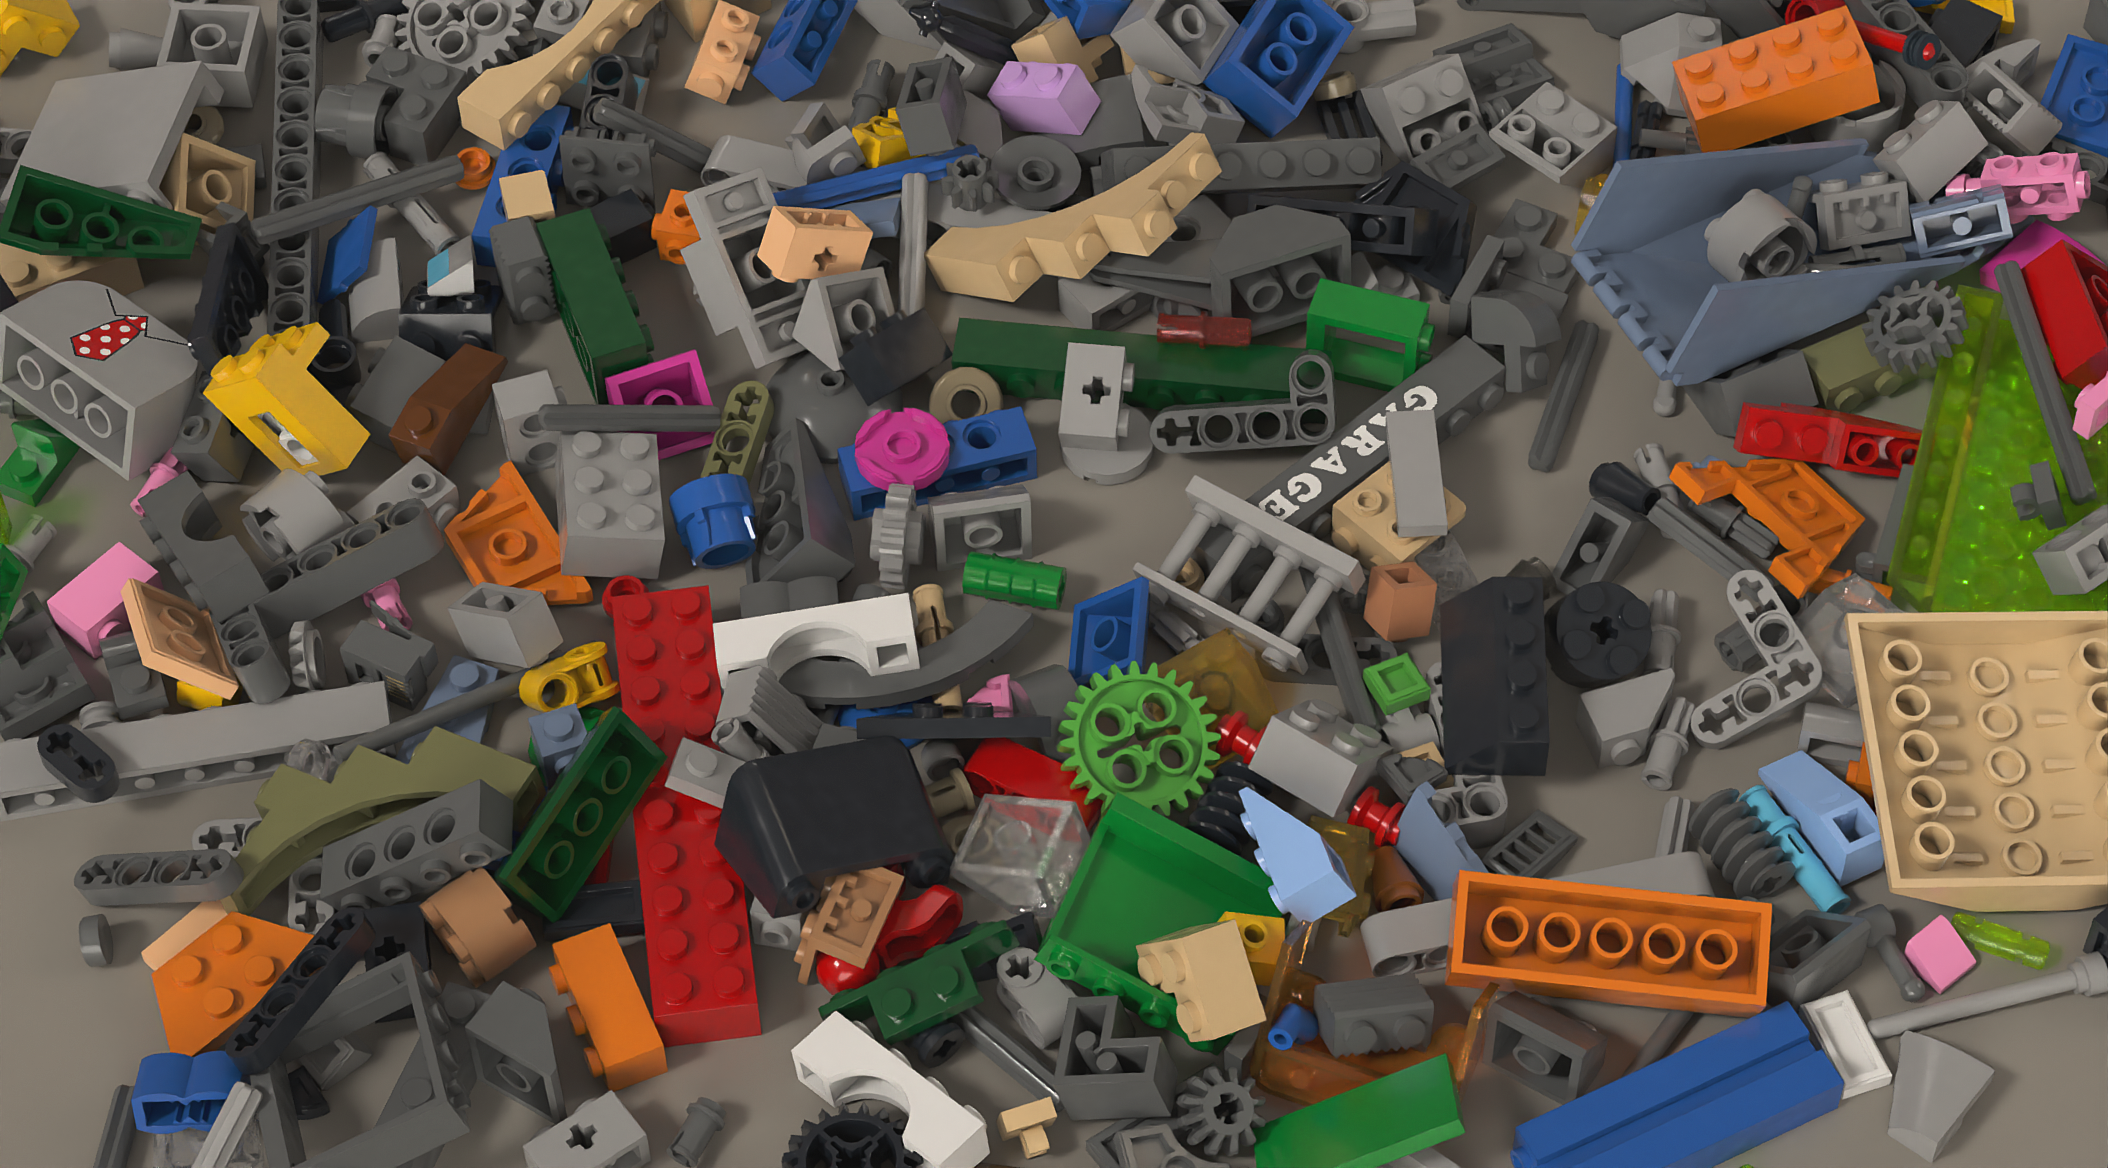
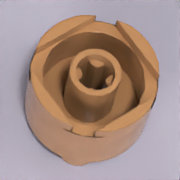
(477, 925)

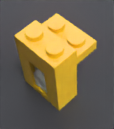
(284, 405)

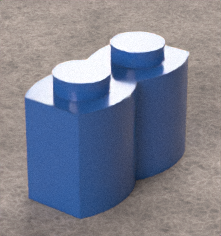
(182, 1091)

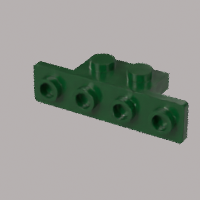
(928, 988)

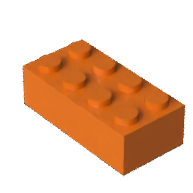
(1776, 81)

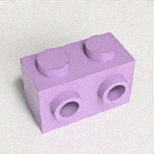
(1044, 97)

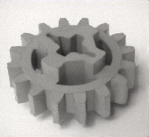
(897, 536)

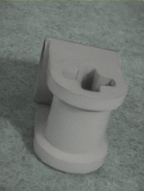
(1032, 996)

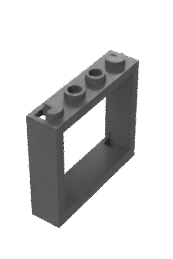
(343, 1012)

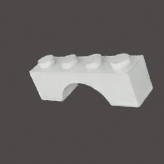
(868, 631)
(848, 1065)

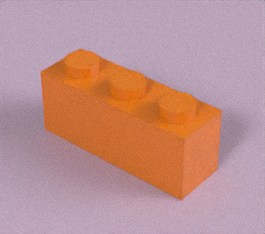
(607, 1009)

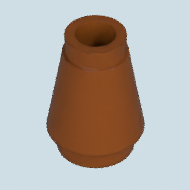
(1393, 881)

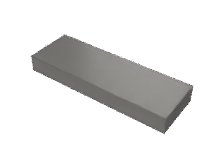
(1416, 473)

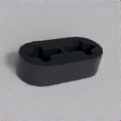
(85, 756)

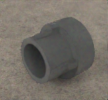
(355, 116)

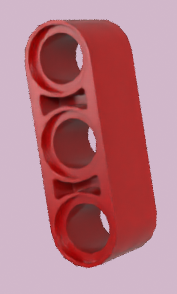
(1014, 770)

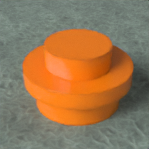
(478, 168)

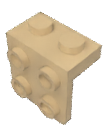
(1367, 524)

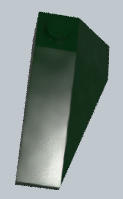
(77, 219)

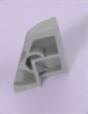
(1183, 109)
(1933, 1093)

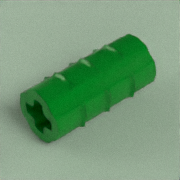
(1014, 580)

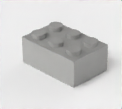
(609, 504)

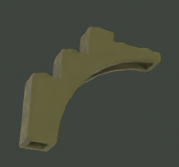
(308, 813)

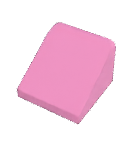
(1939, 954)

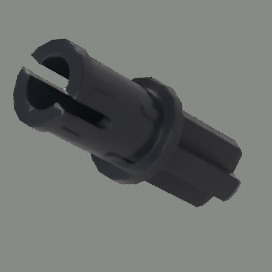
(359, 18)

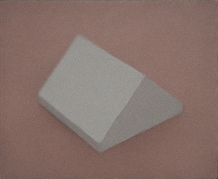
(840, 309)

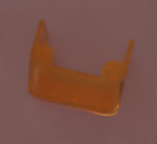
(1313, 1074)

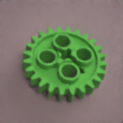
(1122, 702)

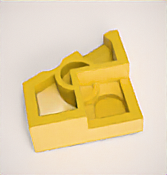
(882, 140)

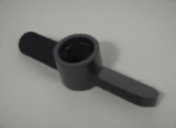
(336, 350)

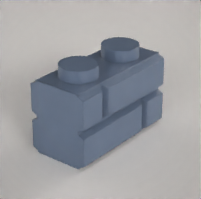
(1961, 221)

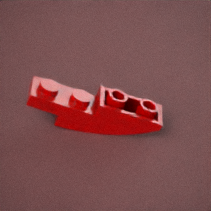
(1826, 437)

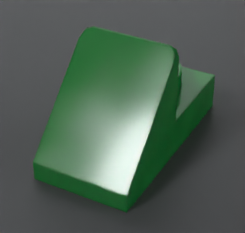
(36, 461)

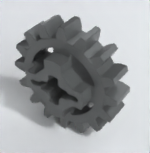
(1915, 326)

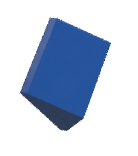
(1110, 631)

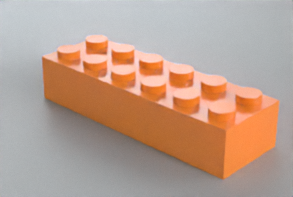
(1609, 944)

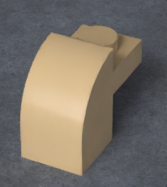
(1059, 44)

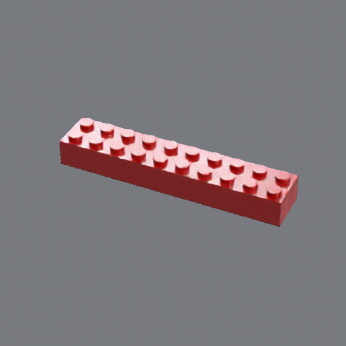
(688, 889)

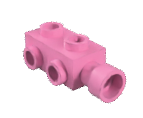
(2032, 184)

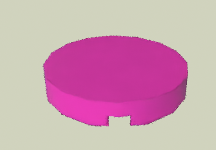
(902, 449)

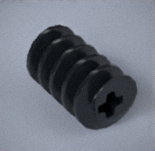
(1220, 808)

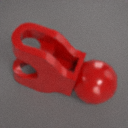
(907, 934)

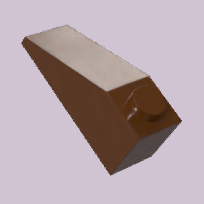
(446, 407)

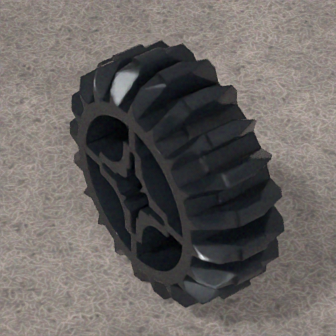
(850, 1141)

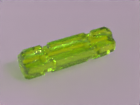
(2001, 941)

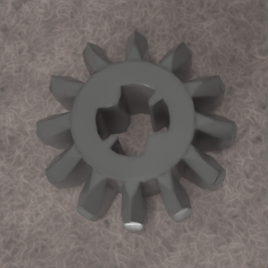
(1224, 1131)

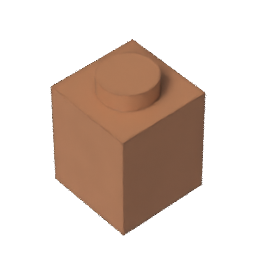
(1400, 601)

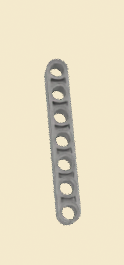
(1417, 935)

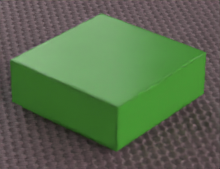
(1396, 684)

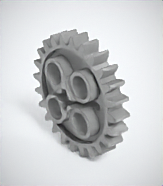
(465, 32)

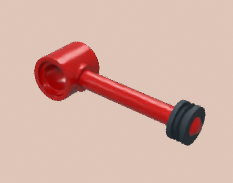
(1918, 49)

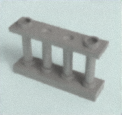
(1251, 528)

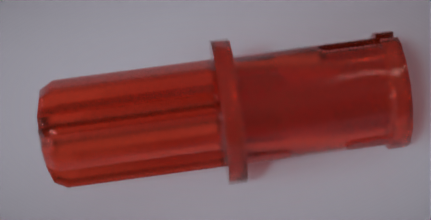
(1204, 330)

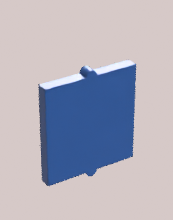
(347, 255)

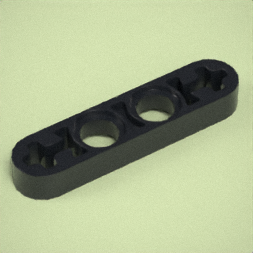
(263, 1032)

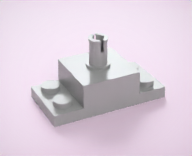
(731, 277)

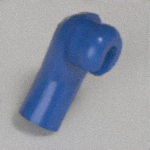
(1293, 1026)

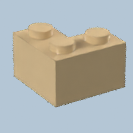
(1209, 978)

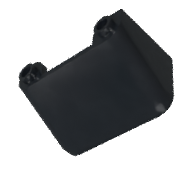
(829, 815)

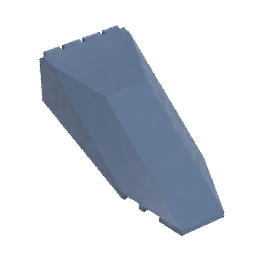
(1653, 271)

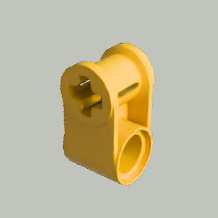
(578, 678)

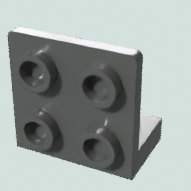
(1489, 273)

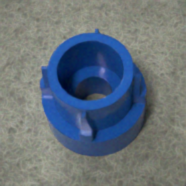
(715, 520)

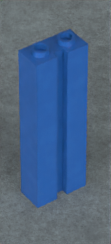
(1693, 1103)

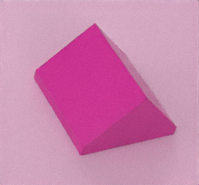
(665, 382)

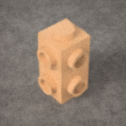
(723, 51)

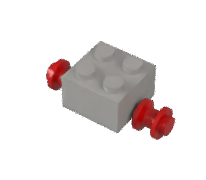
(1319, 761)

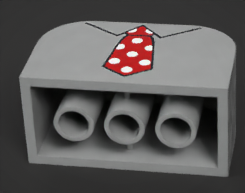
(98, 372)

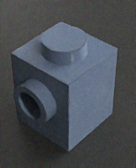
(556, 739)

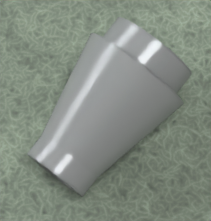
(133, 50)

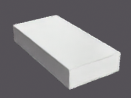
(1846, 1041)

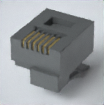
(391, 657)

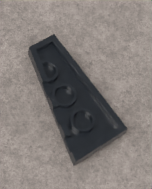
(228, 298)

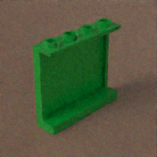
(1139, 884)

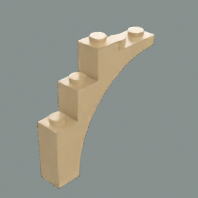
(1069, 242)

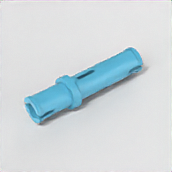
(1809, 868)

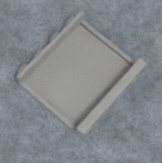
(118, 128)

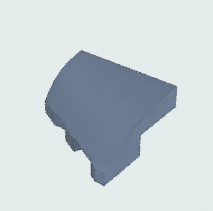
(1433, 848)

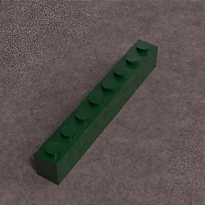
(1033, 357)

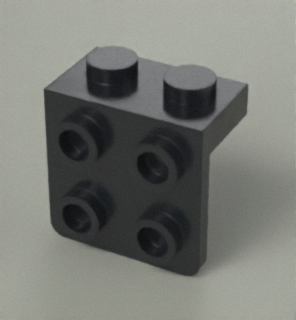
(448, 322)

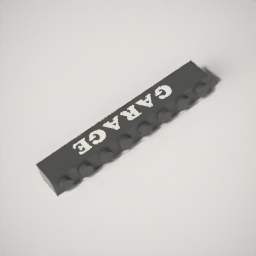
(1453, 384)

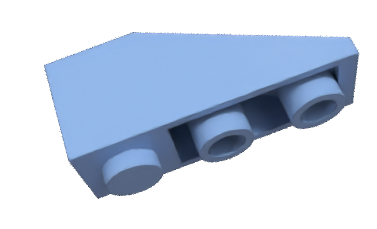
(1829, 816)
(1302, 865)

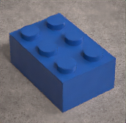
(1278, 60)

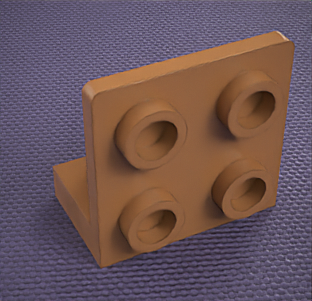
(848, 918)

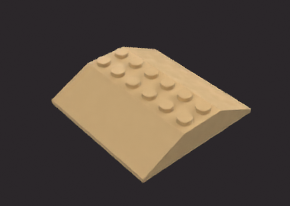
(1988, 754)

